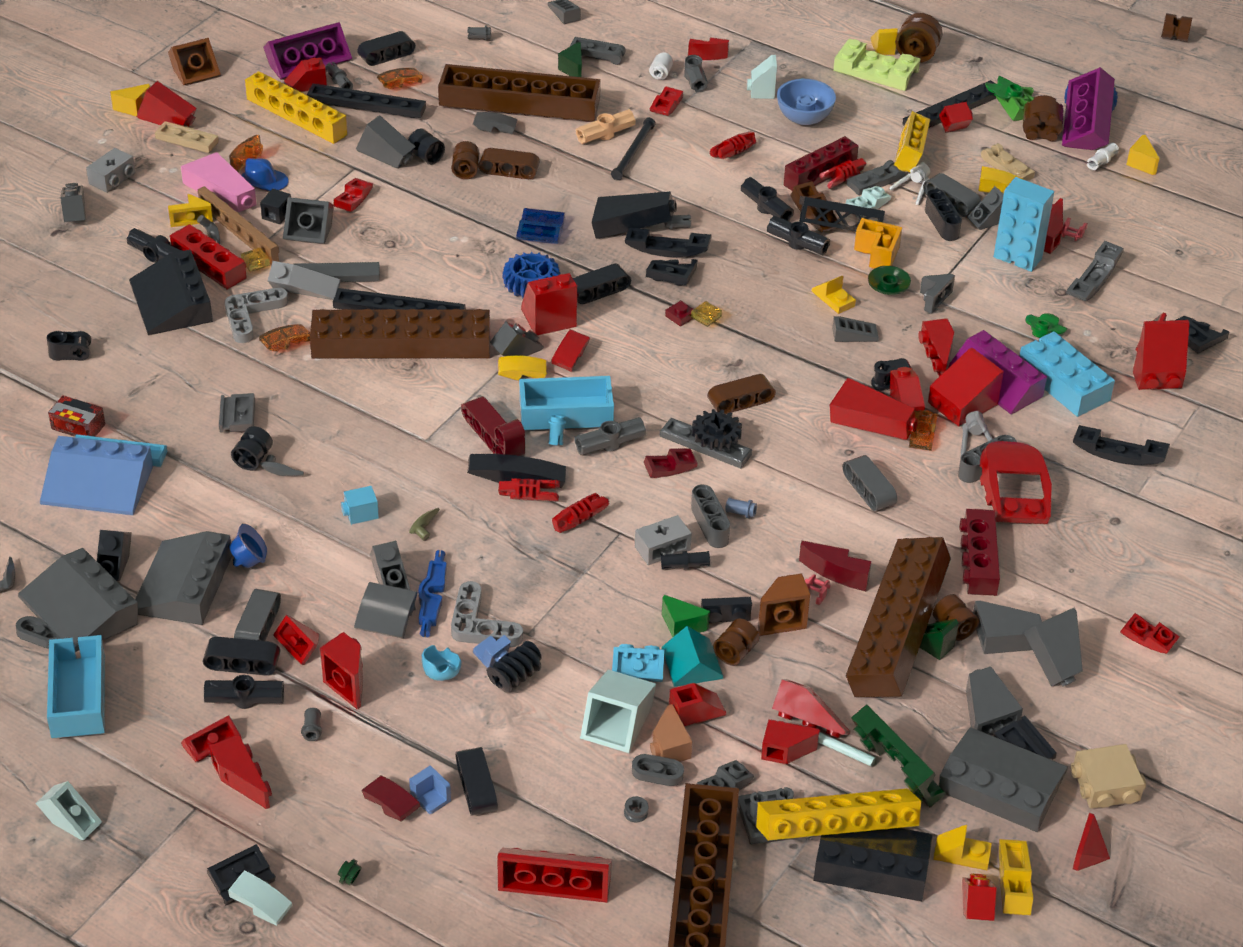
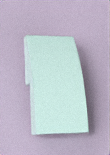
(870, 198)
(262, 897)

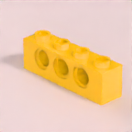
(911, 142)

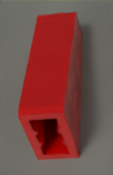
(872, 411)

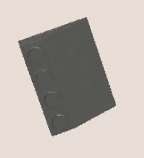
(185, 577)
(80, 599)
(1002, 778)

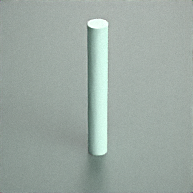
(846, 749)

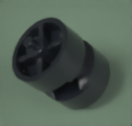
(251, 448)

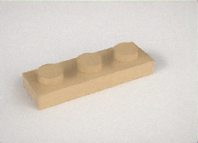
(186, 137)

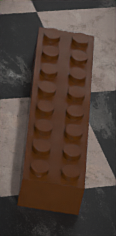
(519, 92)
(400, 334)
(898, 618)
(704, 867)

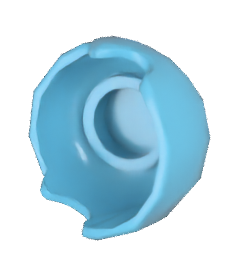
(440, 664)

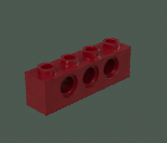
(811, 165)
(980, 552)

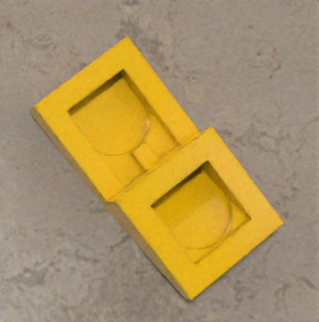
(516, 366)

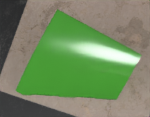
(1015, 105)

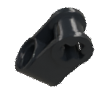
(67, 345)
(883, 375)

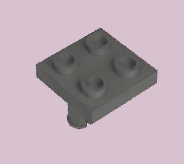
(748, 809)

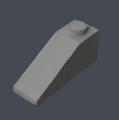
(302, 281)

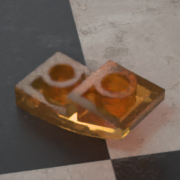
(396, 77)
(247, 149)
(282, 336)
(925, 430)

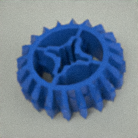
(527, 268)

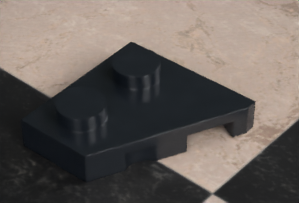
(671, 271)
(1201, 335)

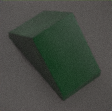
(570, 60)
(940, 638)

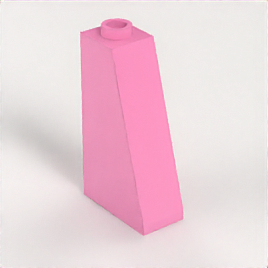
(221, 179)

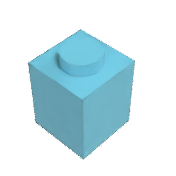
(360, 505)

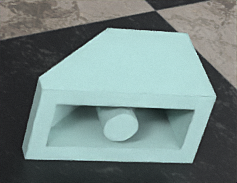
(763, 79)
(69, 810)

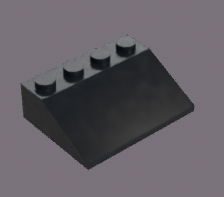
(171, 294)
(876, 861)

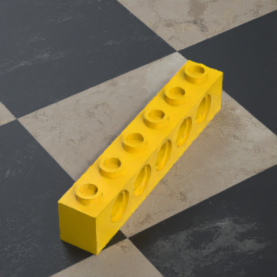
(296, 107)
(838, 814)

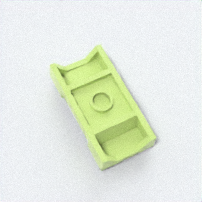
(868, 65)

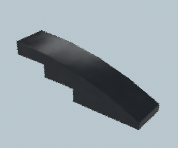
(508, 467)

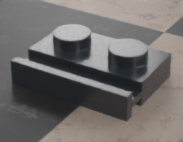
(1027, 737)
(227, 871)

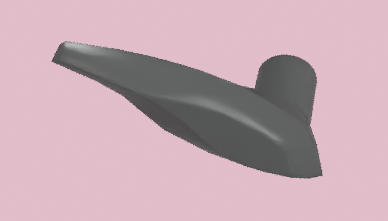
(211, 228)
(279, 469)
(8, 576)

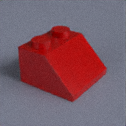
(343, 668)

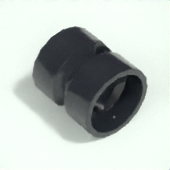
(427, 146)

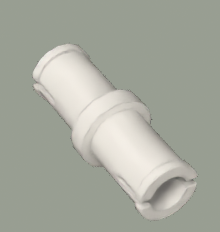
(1103, 156)

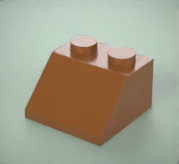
(194, 61)
(784, 606)

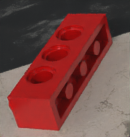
(210, 256)

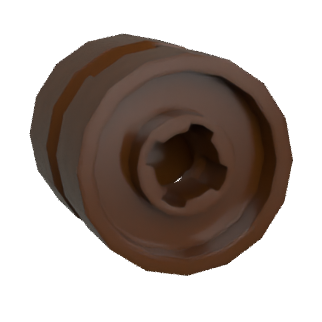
(1176, 27)
(465, 160)
(954, 608)
(736, 642)

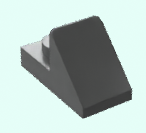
(936, 290)

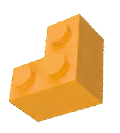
(878, 240)

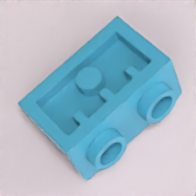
(639, 662)

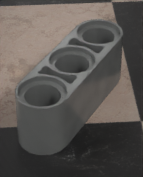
(960, 196)
(969, 465)
(869, 483)
(710, 516)
(258, 615)

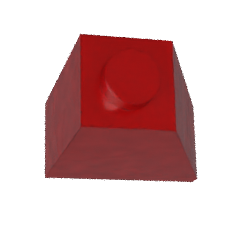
(164, 105)

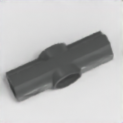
(610, 436)

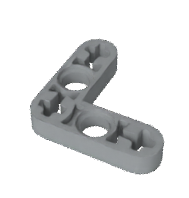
(277, 299)
(474, 625)

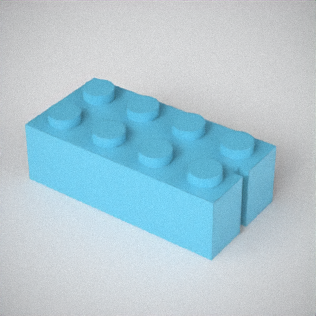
(1023, 223)
(1070, 375)
(581, 400)
(76, 687)

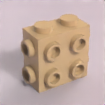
(1108, 776)

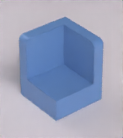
(430, 789)

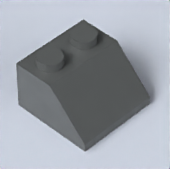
(308, 220)

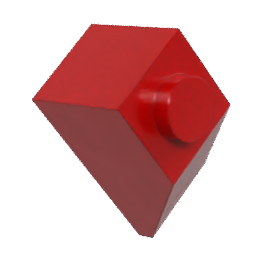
(306, 74)
(906, 388)

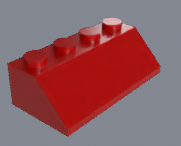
(554, 874)

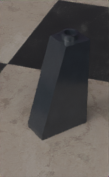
(619, 212)

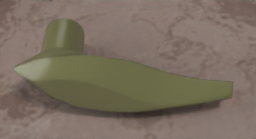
(421, 522)

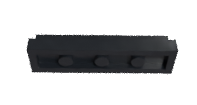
(829, 205)

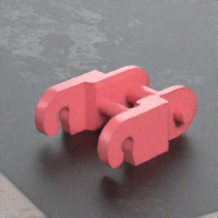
(1080, 232)
(822, 591)

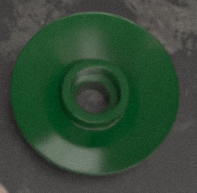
(889, 280)

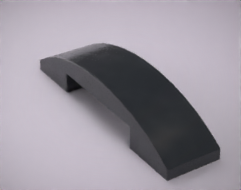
(667, 247)
(1120, 451)

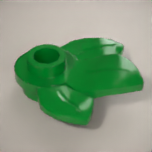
(1005, 88)
(1044, 324)

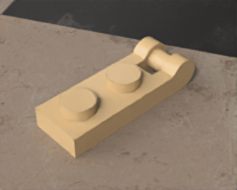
(1004, 161)

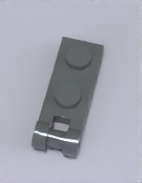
(601, 49)
(878, 176)

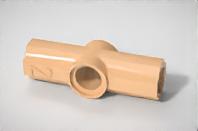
(605, 126)

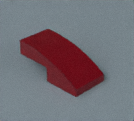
(675, 462)
(391, 797)

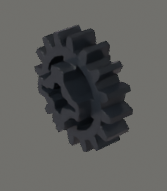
(716, 429)

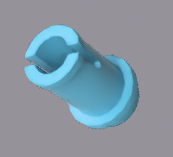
(556, 429)

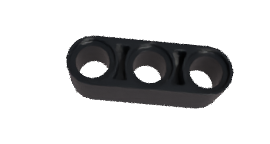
(386, 48)
(943, 214)
(601, 283)
(241, 656)
(476, 781)

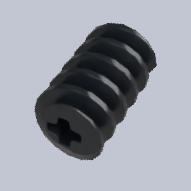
(515, 666)

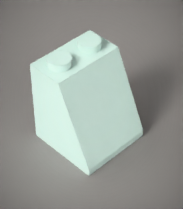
(617, 710)

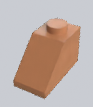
(671, 737)

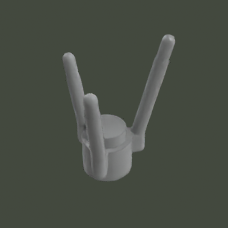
(976, 425)

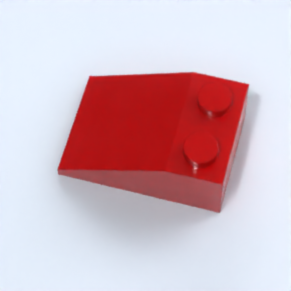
(1162, 355)

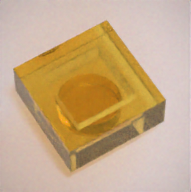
(255, 259)
(706, 313)

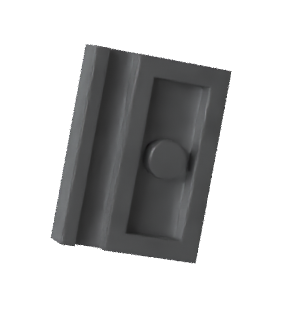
(237, 412)

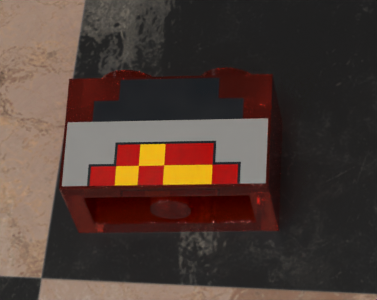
(76, 417)

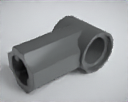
(694, 73)

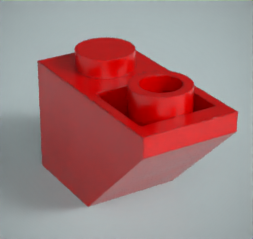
(695, 703)
(788, 741)
(978, 897)

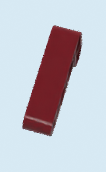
(493, 429)

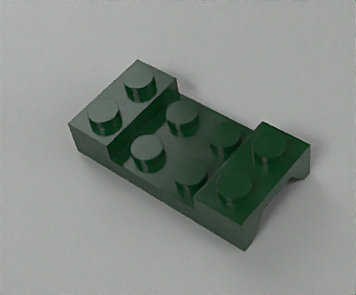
(881, 738)

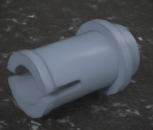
(741, 507)

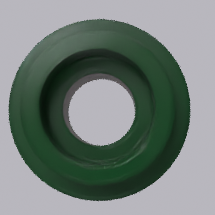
(349, 872)

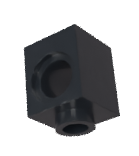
(274, 206)

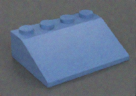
(96, 475)

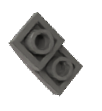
(487, 120)
(730, 775)

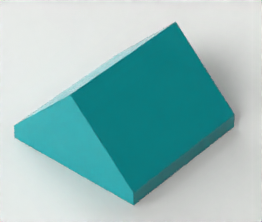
(691, 658)

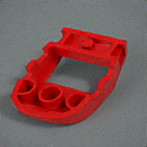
(1015, 459)

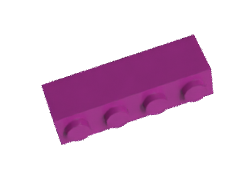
(322, 42)
(1088, 110)
(1020, 382)

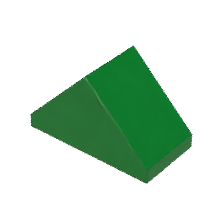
(680, 614)

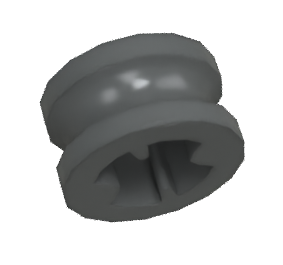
(639, 802)

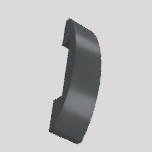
(1097, 273)

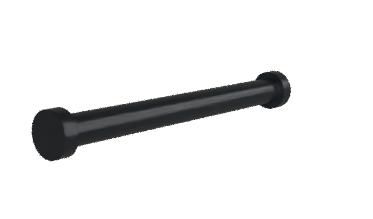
(648, 124)

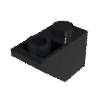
(114, 551)

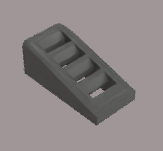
(565, 11)
(853, 330)

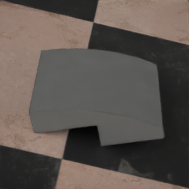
(385, 610)

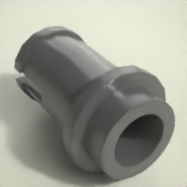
(479, 32)
(679, 221)
(311, 729)

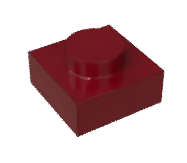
(679, 313)

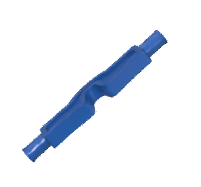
(431, 602)

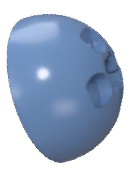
(805, 101)

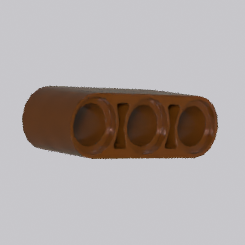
(509, 163)
(741, 393)

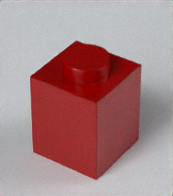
(956, 117)

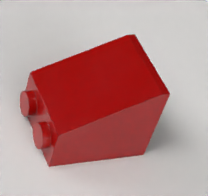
(551, 304)
(966, 387)

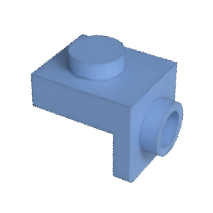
(492, 651)

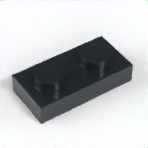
(728, 608)

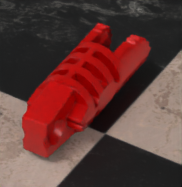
(733, 145)
(843, 171)
(529, 489)
(579, 512)

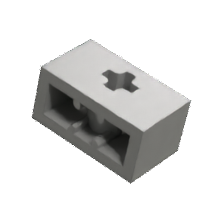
(110, 170)
(664, 538)

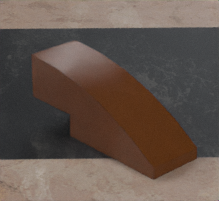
(809, 190)

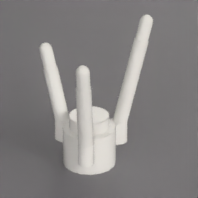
(918, 174)

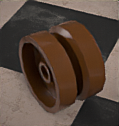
(919, 36)

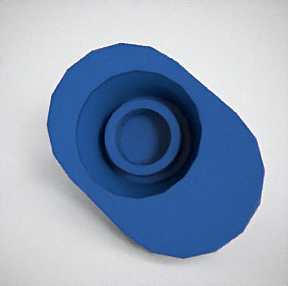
(262, 175)
(248, 547)

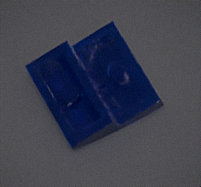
(540, 225)

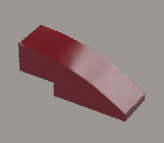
(835, 564)

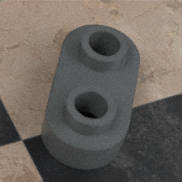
(34, 631)
(659, 770)

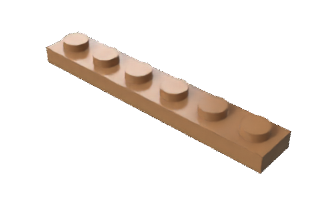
(238, 225)

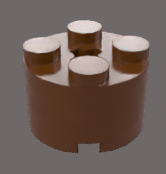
(1043, 118)

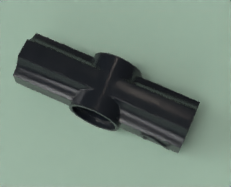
(766, 199)
(798, 235)
(152, 247)
(243, 691)

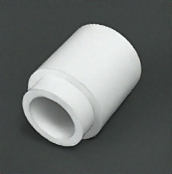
(661, 66)

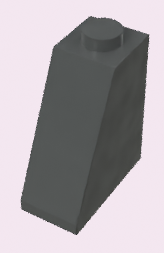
(385, 143)
(1003, 627)
(1057, 647)
(990, 702)

